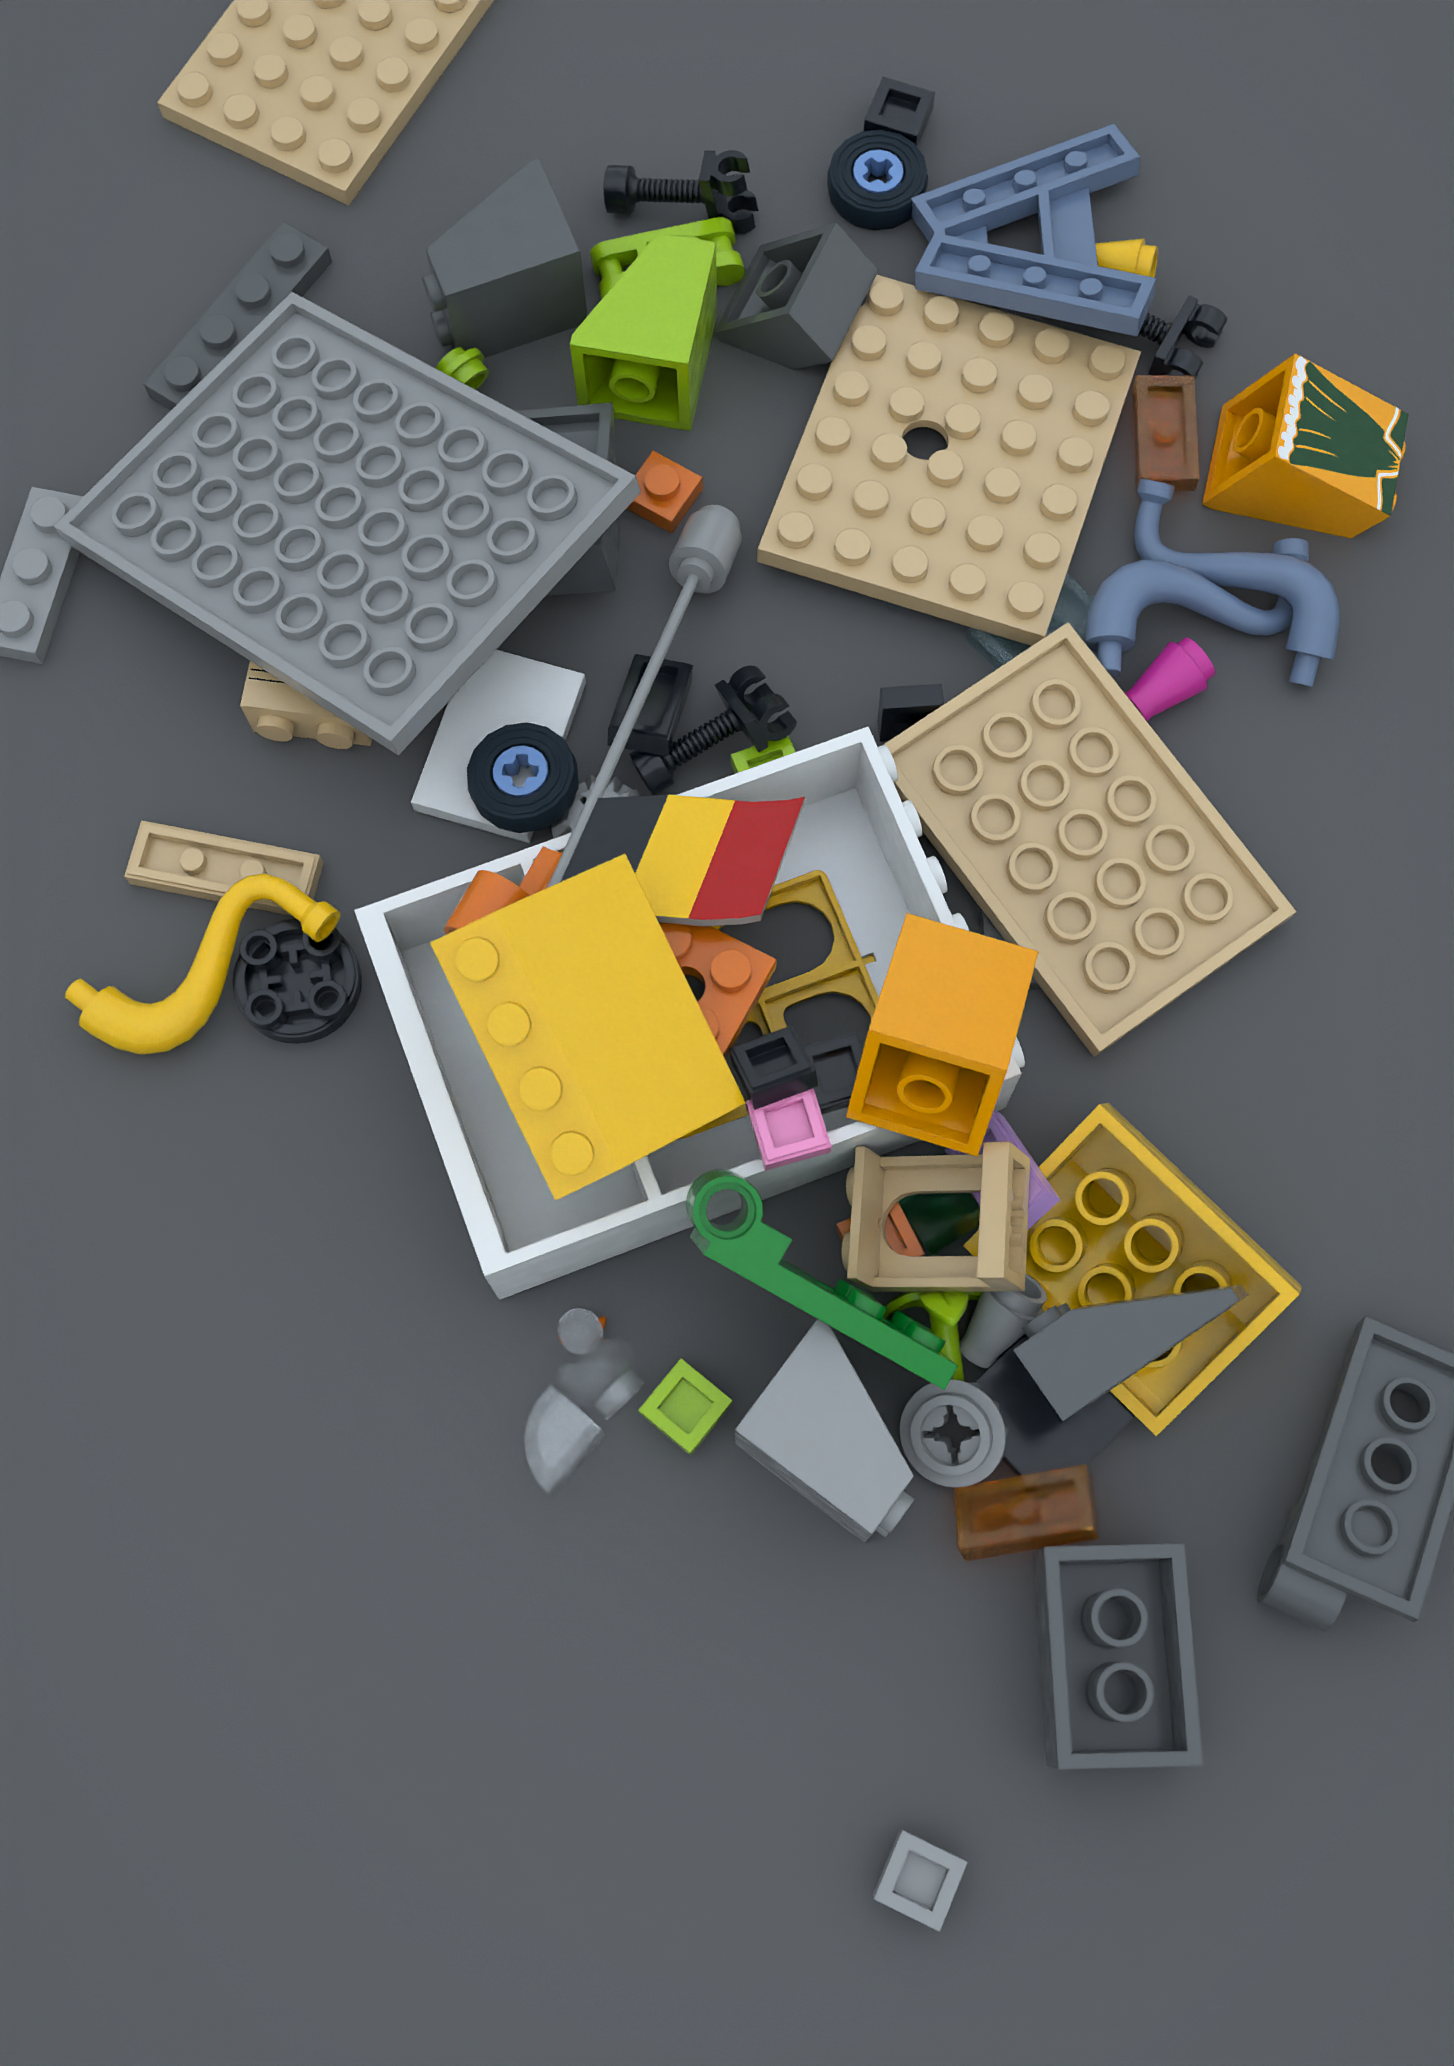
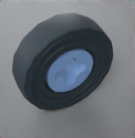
(876, 203)
(542, 797)

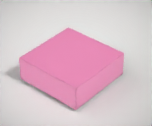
(789, 1130)

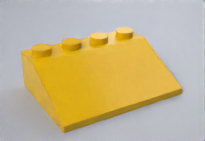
(588, 1025)
(1145, 1230)

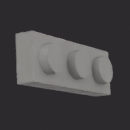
(36, 577)

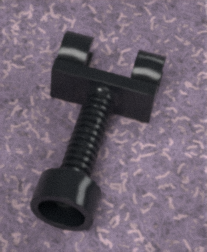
(719, 192)
(1201, 326)
(743, 713)

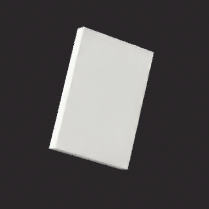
(498, 694)

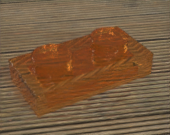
(1166, 430)
(1026, 1513)

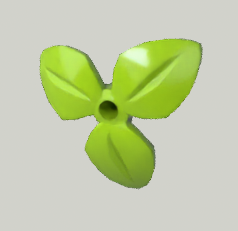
(944, 1312)

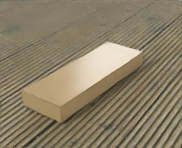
(210, 864)

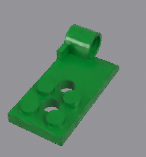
(757, 1253)

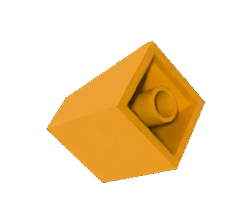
(942, 1034)

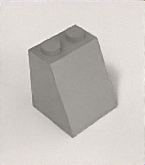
(828, 1439)

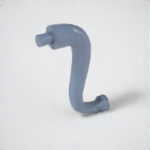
(1300, 583)

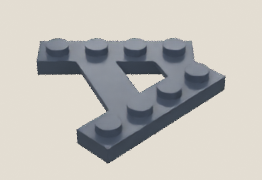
(1065, 276)

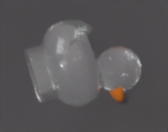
(605, 1370)

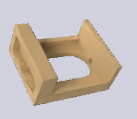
(881, 1182)

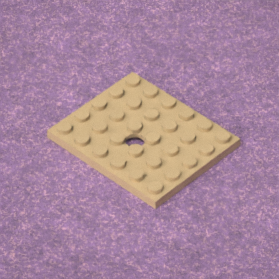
(995, 515)

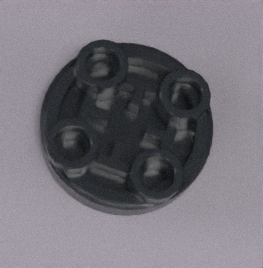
(296, 985)

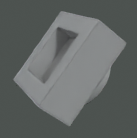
(919, 1879)

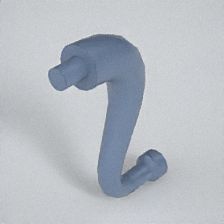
(1146, 582)

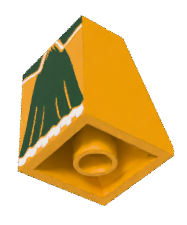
(1307, 452)

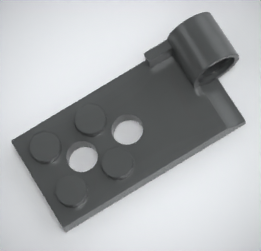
(1350, 1524)

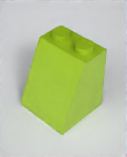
(651, 335)

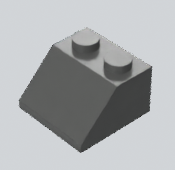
(799, 298)

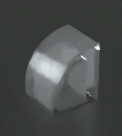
(558, 1440)

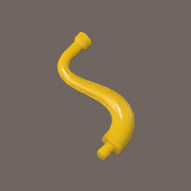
(176, 1019)

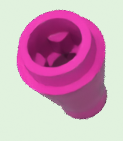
(1171, 678)

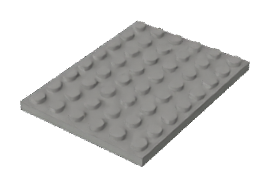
(348, 517)

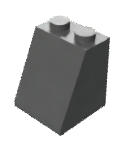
(507, 269)

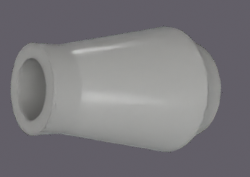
(1000, 1321)

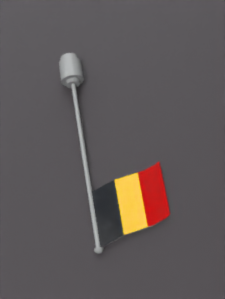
(691, 854)

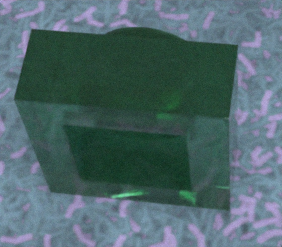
(940, 1217)

